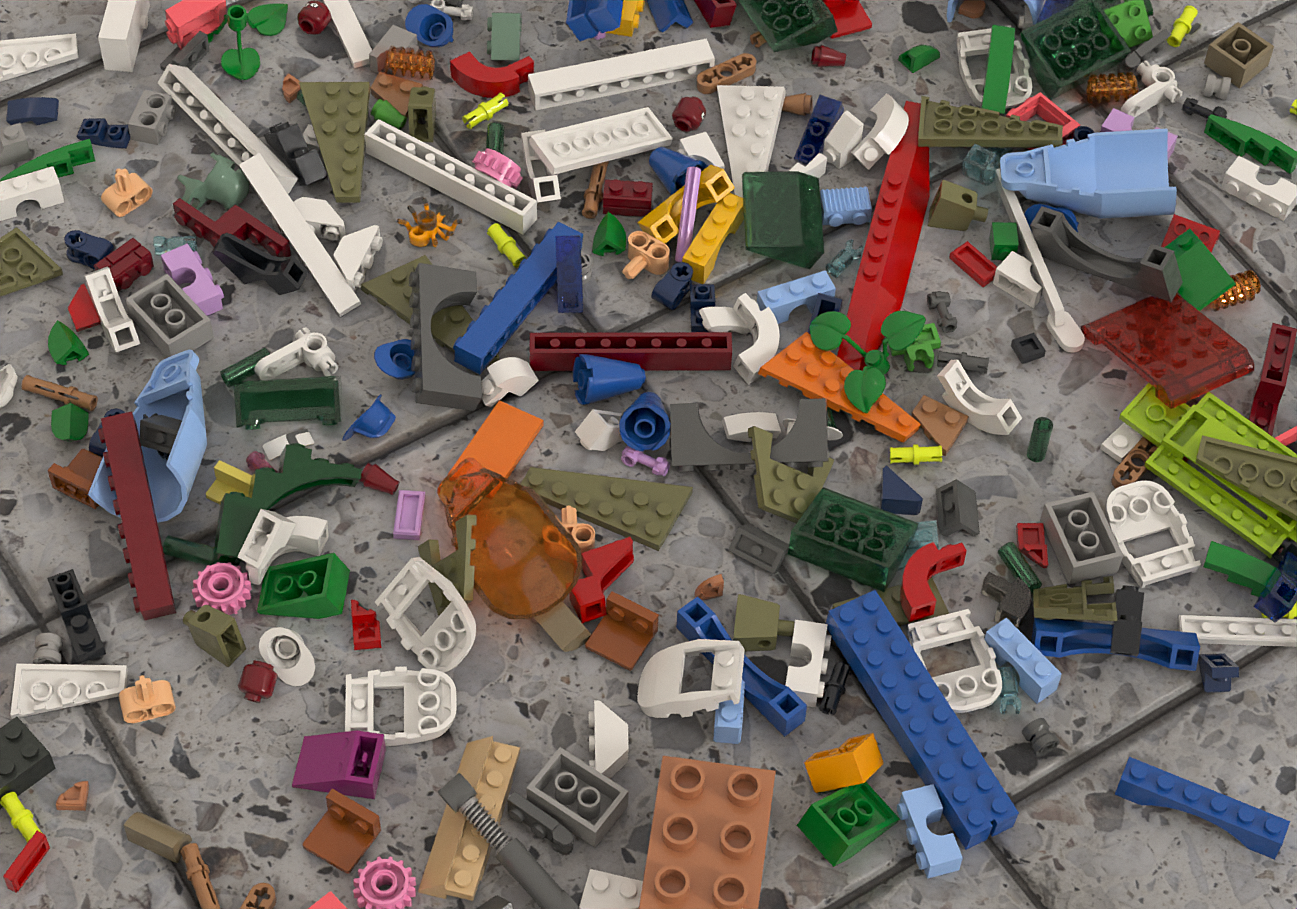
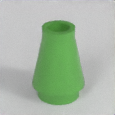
(388, 113)

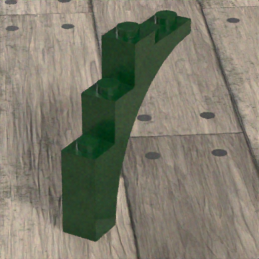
(267, 488)

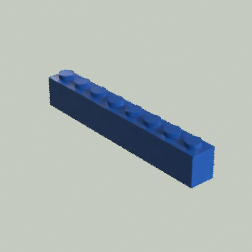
(511, 304)

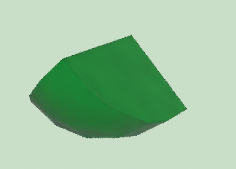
(918, 57)
(609, 236)
(65, 344)
(69, 422)

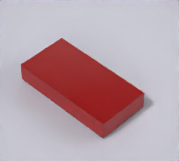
(974, 263)
(26, 861)

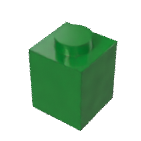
(1003, 239)

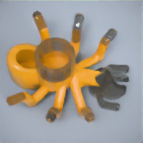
(429, 224)

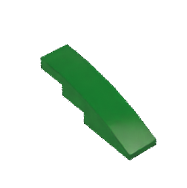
(998, 69)
(1244, 139)
(61, 159)
(1239, 567)

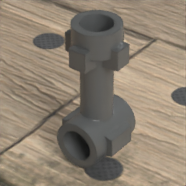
(941, 301)

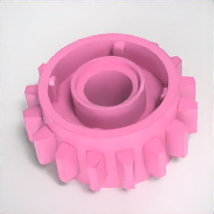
(498, 167)
(222, 576)
(384, 873)

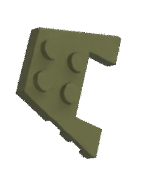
(780, 487)
(455, 566)
(1071, 603)

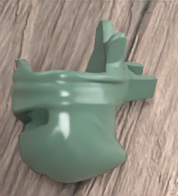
(221, 185)

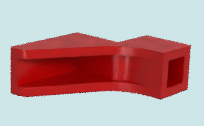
(601, 569)

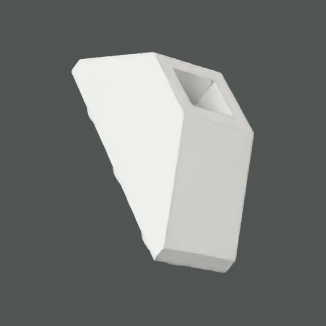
(320, 218)
(357, 253)
(608, 741)

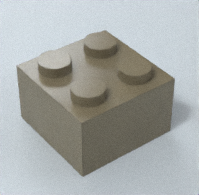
(1238, 54)

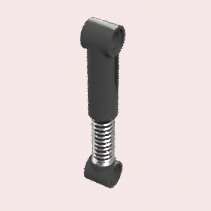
(510, 853)

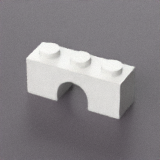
(38, 186)
(1274, 199)
(809, 644)

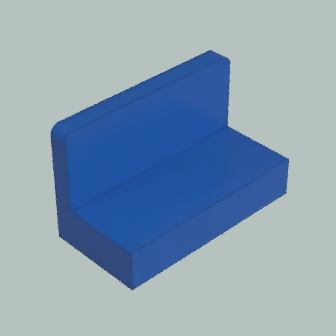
(668, 12)

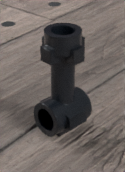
(1190, 106)

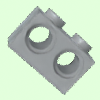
(151, 117)

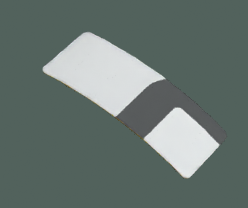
(275, 447)

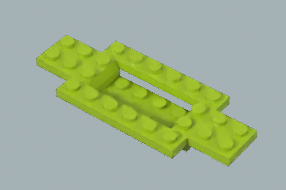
(1179, 434)

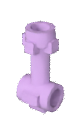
(659, 466)

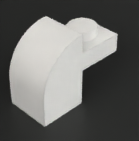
(507, 376)

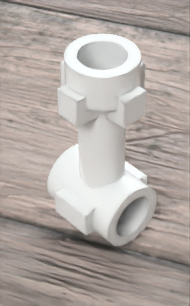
(465, 12)

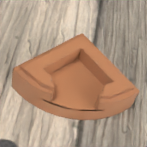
(290, 88)
(710, 588)
(74, 798)

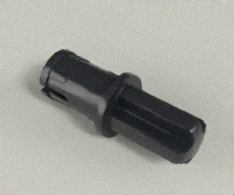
(834, 688)

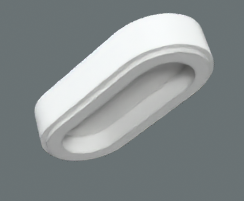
(1068, 335)

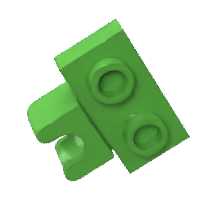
(921, 348)

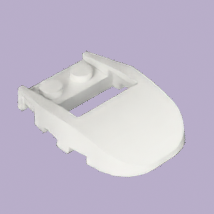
(977, 43)
(1144, 510)
(452, 632)
(663, 674)
(969, 687)
(428, 703)

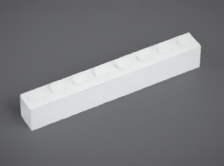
(619, 74)
(220, 121)
(451, 176)

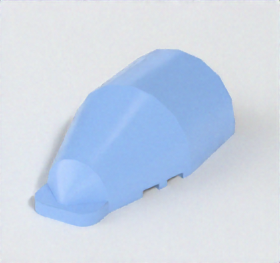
(1097, 176)
(175, 393)

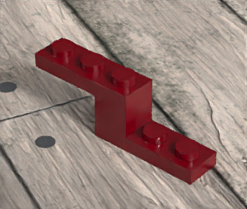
(234, 221)
(1272, 377)

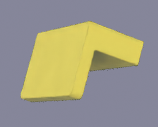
(228, 480)

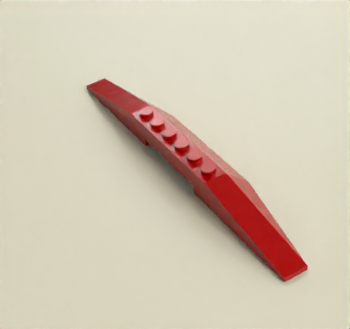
(890, 243)

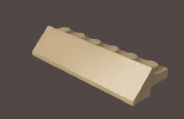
(459, 850)

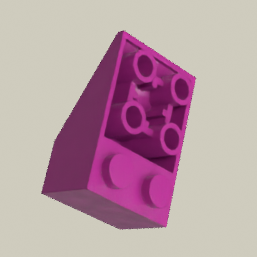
(341, 762)

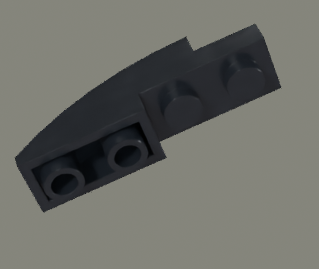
(76, 616)

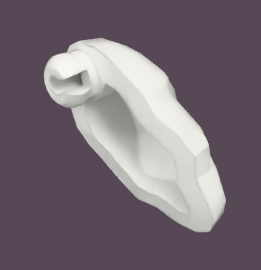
(7, 383)

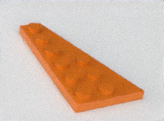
(823, 376)

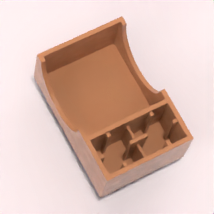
(707, 836)

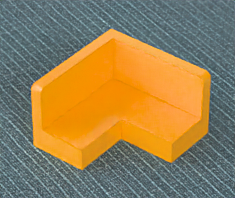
(844, 766)

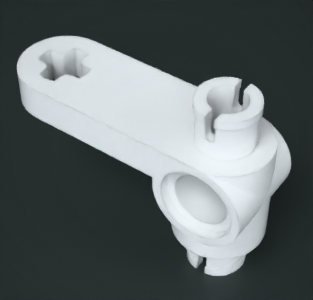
(1159, 84)
(307, 348)

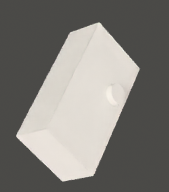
(122, 33)

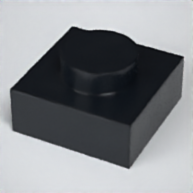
(1028, 348)

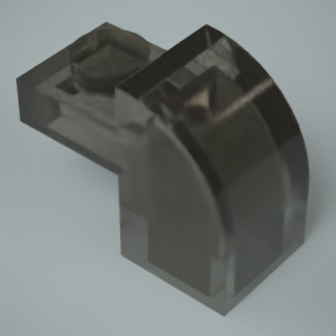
(1013, 598)

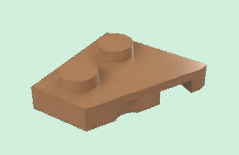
(394, 90)
(939, 422)

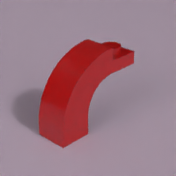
(490, 81)
(915, 594)

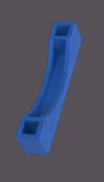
(1158, 646)
(768, 696)
(1248, 824)

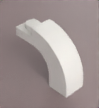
(885, 134)
(541, 181)
(112, 315)
(765, 338)
(984, 412)
(307, 537)

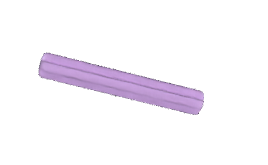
(688, 211)

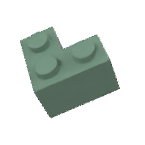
(505, 36)

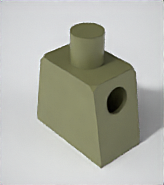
(422, 104)
(955, 208)
(759, 624)
(215, 633)

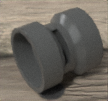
(1041, 738)

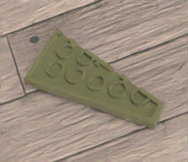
(339, 123)
(969, 125)
(23, 263)
(394, 291)
(1258, 472)
(621, 505)

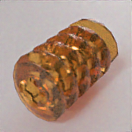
(410, 61)
(1111, 86)
(1246, 286)

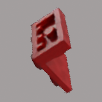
(848, 16)
(1179, 225)

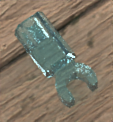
(165, 245)
(843, 259)
(1009, 689)

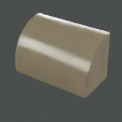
(564, 627)
(156, 836)

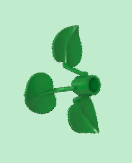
(268, 20)
(866, 386)

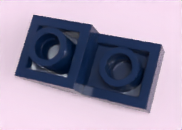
(35, 109)
(103, 134)
(700, 297)

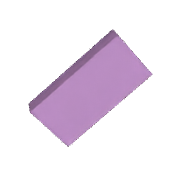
(409, 515)

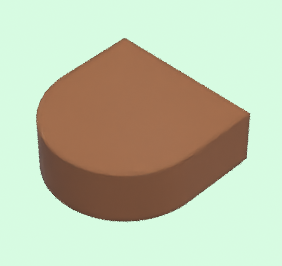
(972, 8)

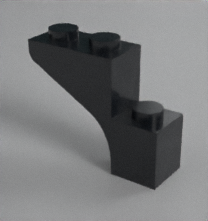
(291, 145)
(252, 265)
(1128, 627)

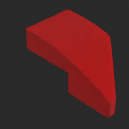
(83, 310)
(1032, 542)
(365, 627)

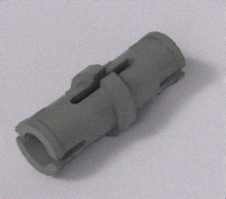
(968, 362)

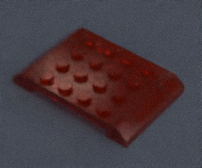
(1171, 347)

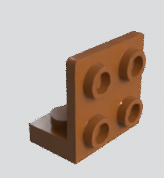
(77, 477)
(623, 631)
(343, 832)

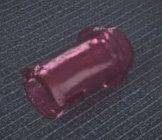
(258, 461)

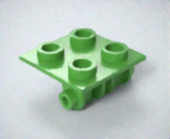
(1131, 21)

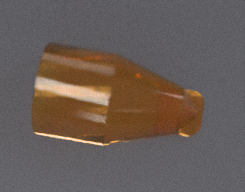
(522, 549)

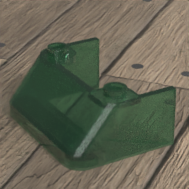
(288, 401)

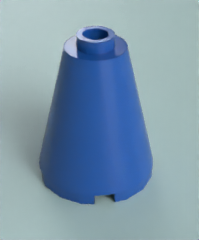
(672, 167)
(604, 378)
(645, 423)

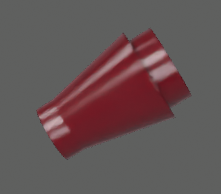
(827, 57)
(377, 479)

